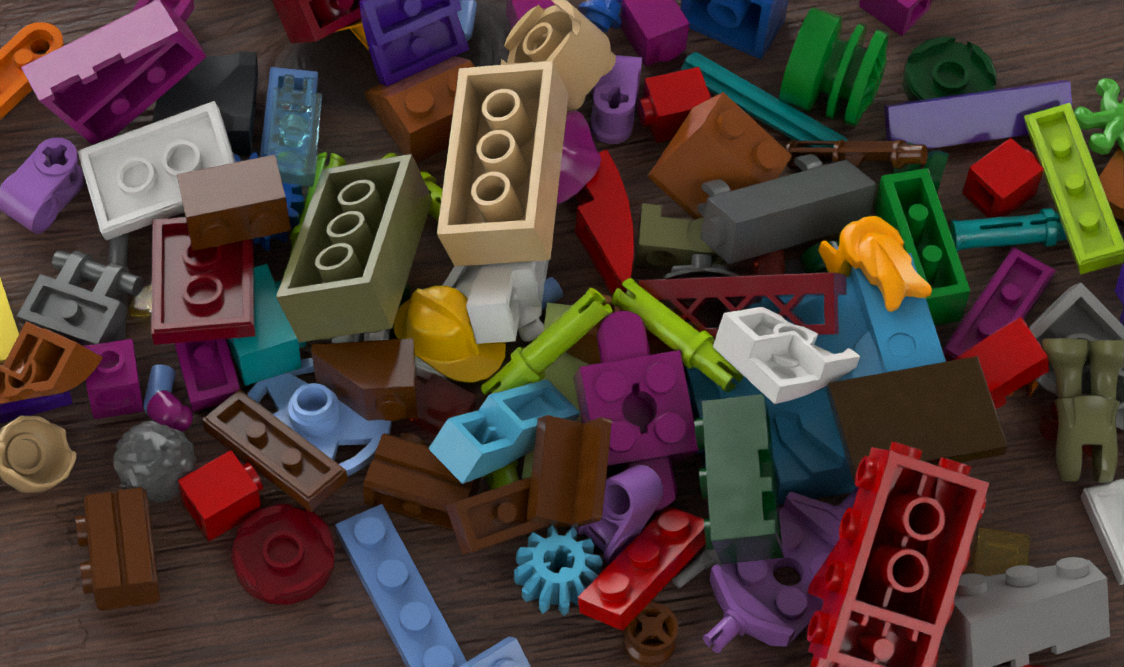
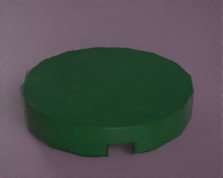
(947, 69)

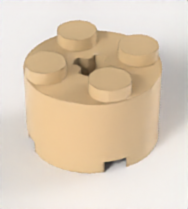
(568, 39)

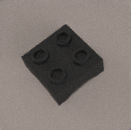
(227, 81)

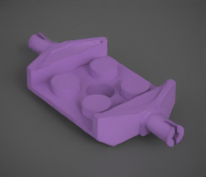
(755, 599)

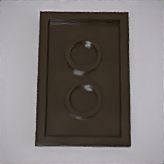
(928, 407)

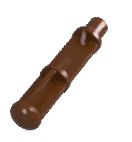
(858, 151)

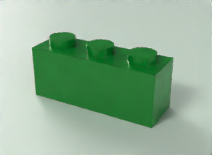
(913, 208)

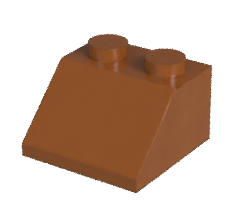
(420, 108)
(715, 144)

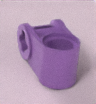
(615, 101)
(41, 188)
(627, 506)

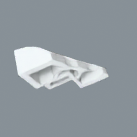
(778, 354)

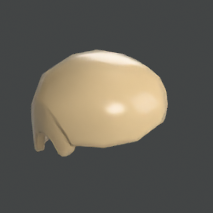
(34, 454)

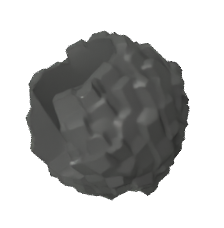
(154, 459)

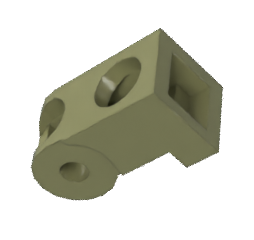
(668, 241)

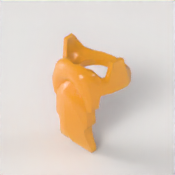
(880, 255)

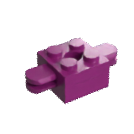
(643, 399)

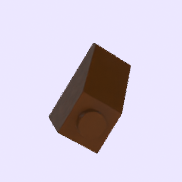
(370, 376)

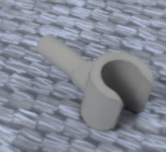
(703, 561)

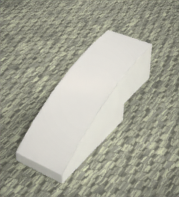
(500, 294)

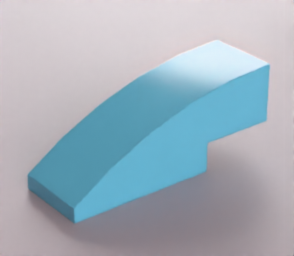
(499, 430)

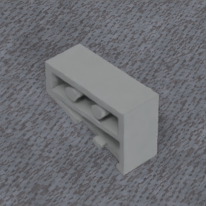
(1027, 612)

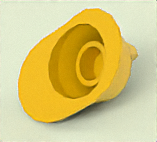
(445, 337)

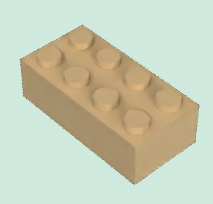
(503, 164)

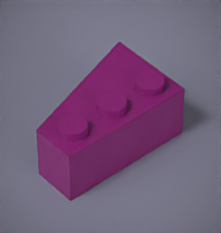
(115, 70)

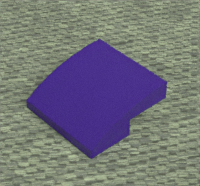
(411, 35)

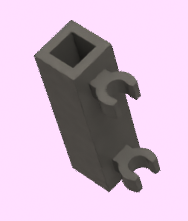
(784, 209)

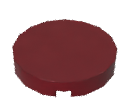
(283, 554)

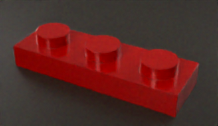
(643, 568)

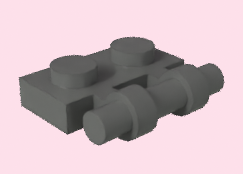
(77, 312)

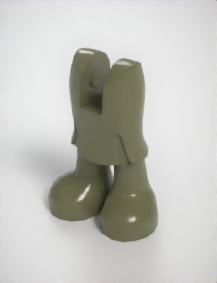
(1086, 417)

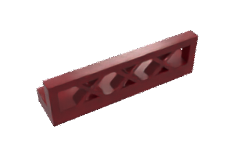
(748, 289)

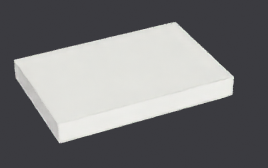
(136, 173)

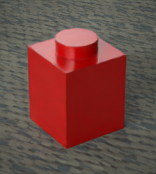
(669, 101)
(1003, 180)
(221, 494)

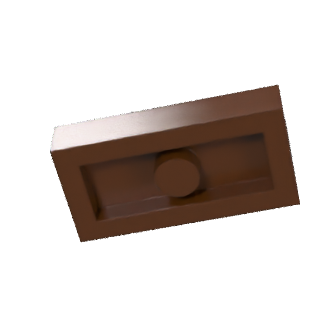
(569, 471)

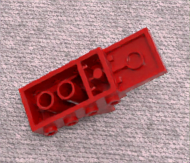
(895, 562)

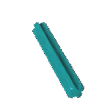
(761, 104)

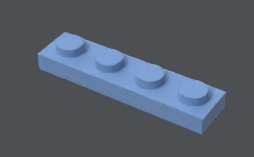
(398, 590)

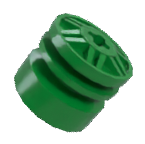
(834, 67)

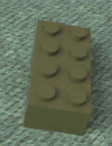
(355, 249)

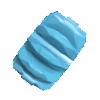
(541, 560)

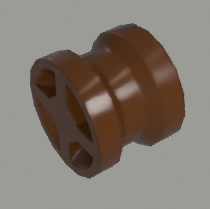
(651, 623)

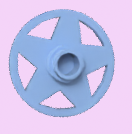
(321, 417)

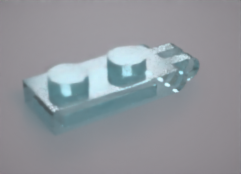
(295, 131)

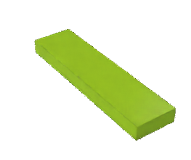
(1075, 188)

